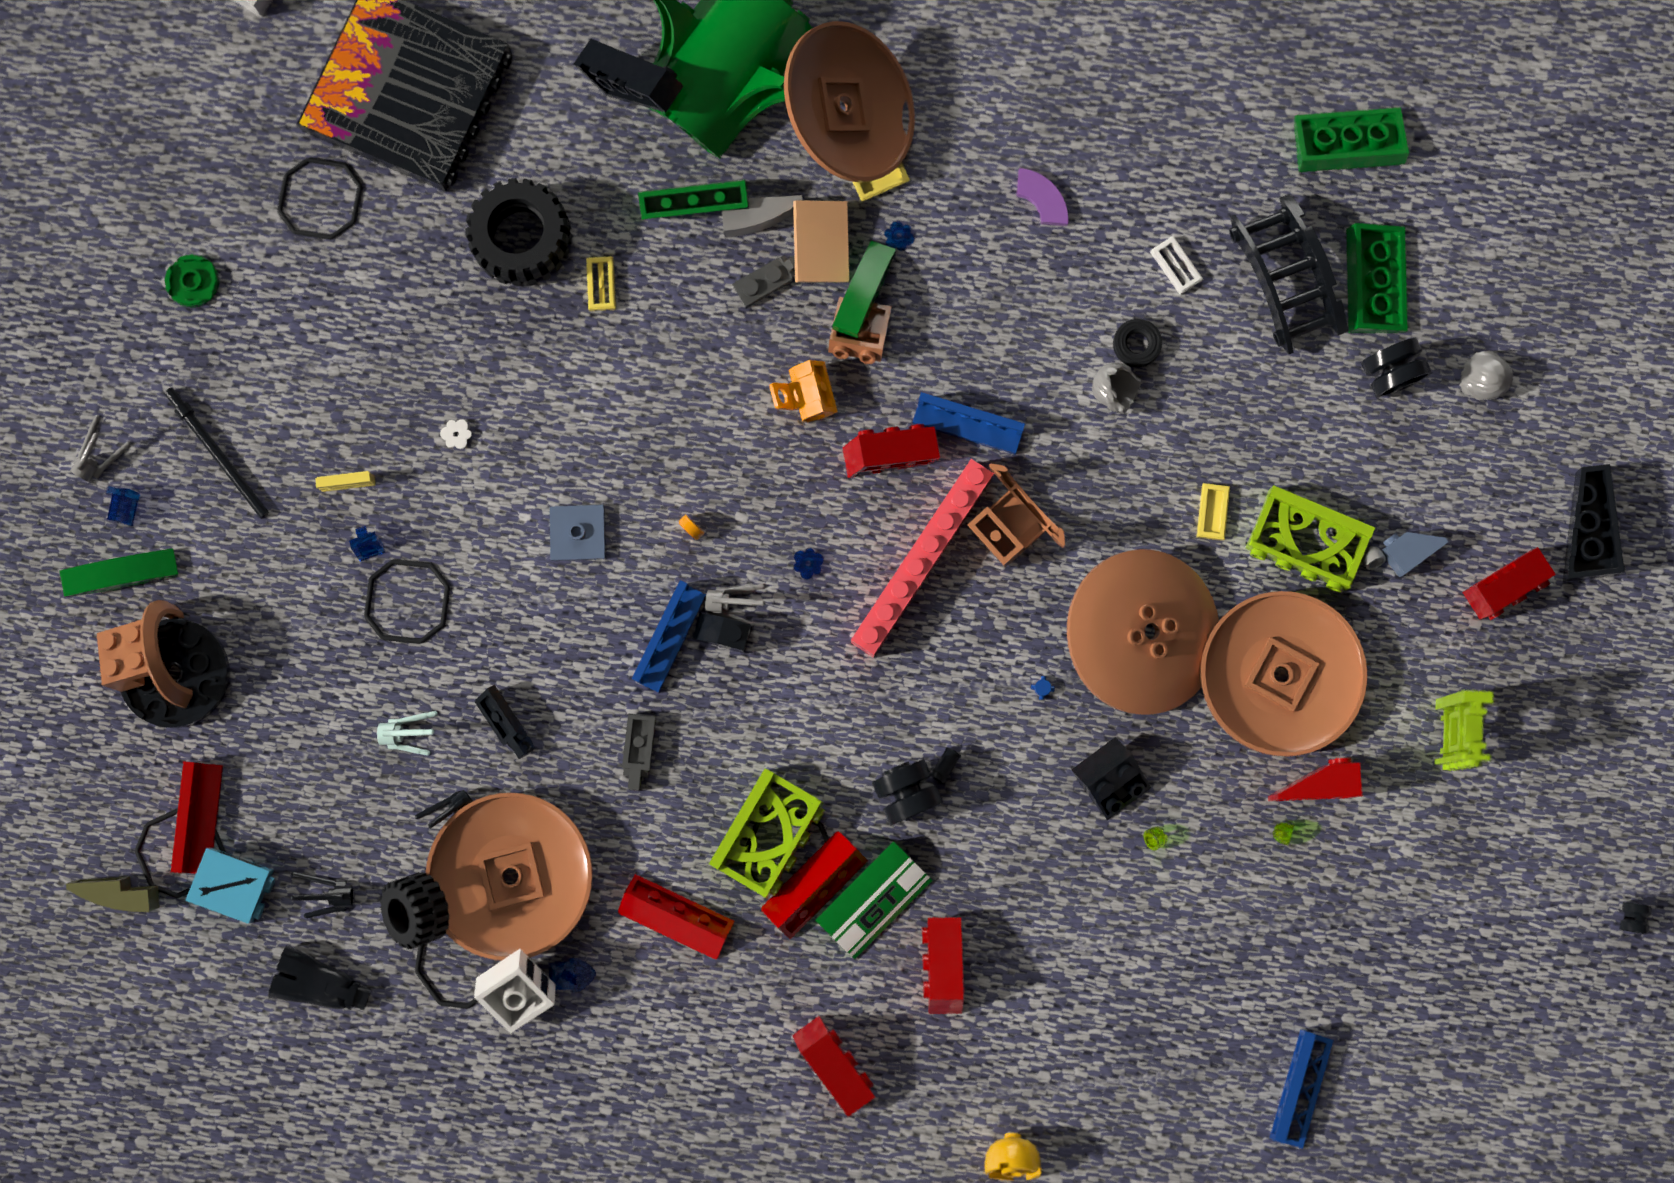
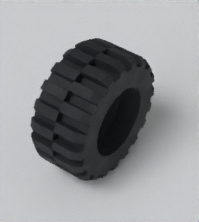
(508, 200)

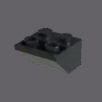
(1111, 778)

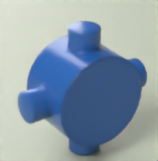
(1042, 688)

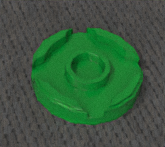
(198, 288)

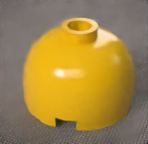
(1012, 1158)

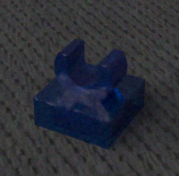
(367, 544)

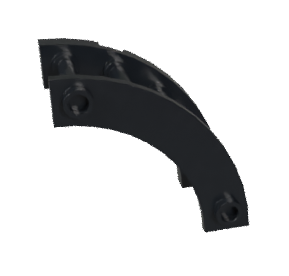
(1314, 260)

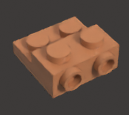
(871, 340)

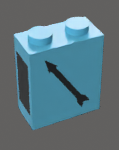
(230, 886)

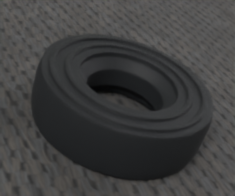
(1142, 327)

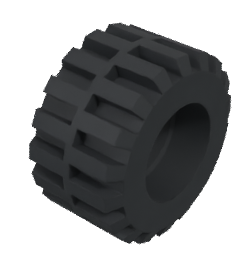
(414, 910)

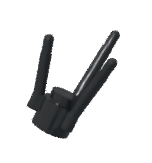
(455, 801)
(340, 896)

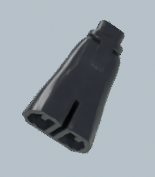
(315, 983)

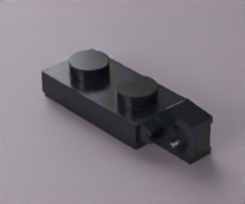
(504, 722)

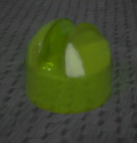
(1283, 832)
(1159, 842)

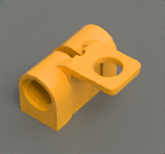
(808, 391)

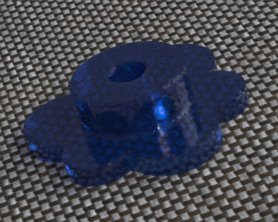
(899, 242)
(809, 555)

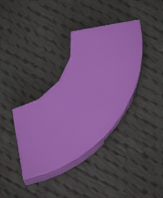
(1044, 196)

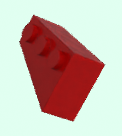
(891, 449)
(1509, 584)
(943, 965)
(834, 1066)

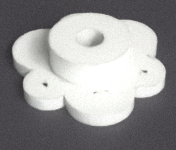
(453, 427)

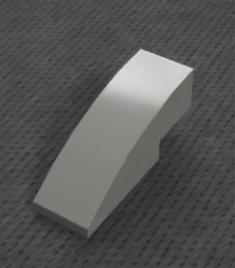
(762, 214)

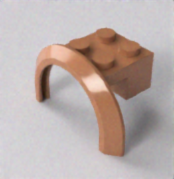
(1012, 521)
(133, 653)

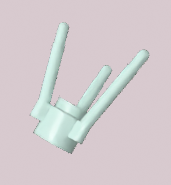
(392, 733)

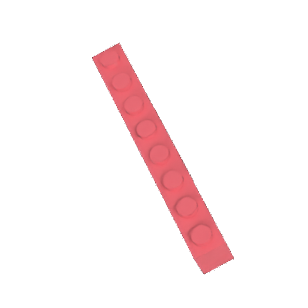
(922, 558)

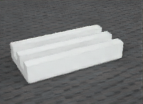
(1167, 270)

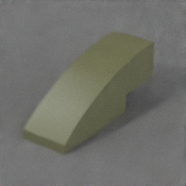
(116, 893)

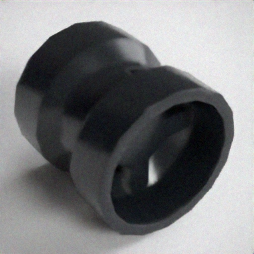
(1635, 911)

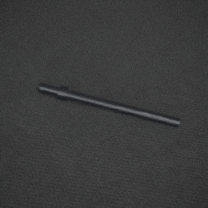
(185, 412)

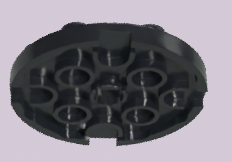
(203, 670)

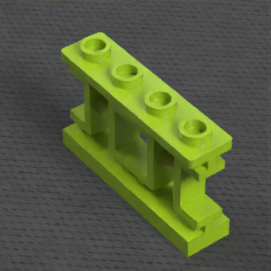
(1463, 729)

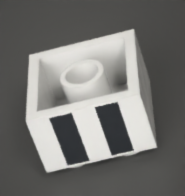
(515, 991)

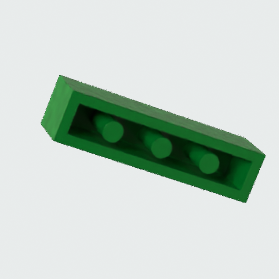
(693, 199)

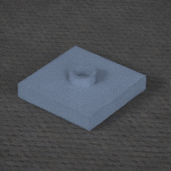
(577, 533)

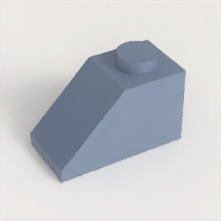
(1410, 549)

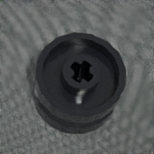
(1397, 368)

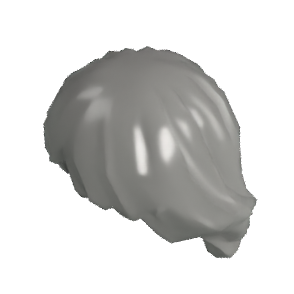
(1486, 376)
(1122, 380)

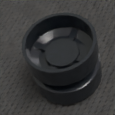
(904, 785)

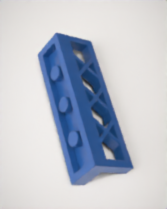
(968, 423)
(669, 637)
(1292, 1089)

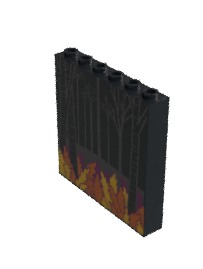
(406, 89)

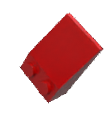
(1333, 781)

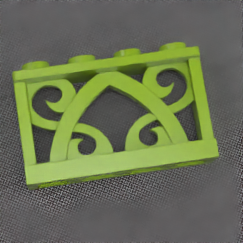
(1346, 530)
(730, 845)

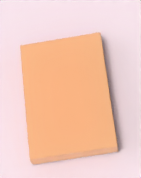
(821, 241)

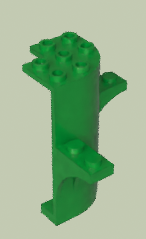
(728, 61)

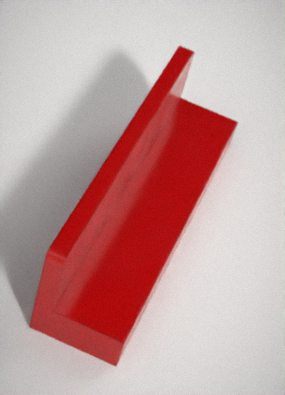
(196, 815)
(814, 885)
(675, 916)

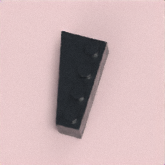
(628, 76)
(1593, 527)

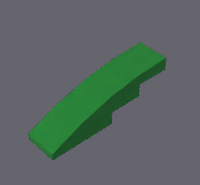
(864, 289)
(118, 573)

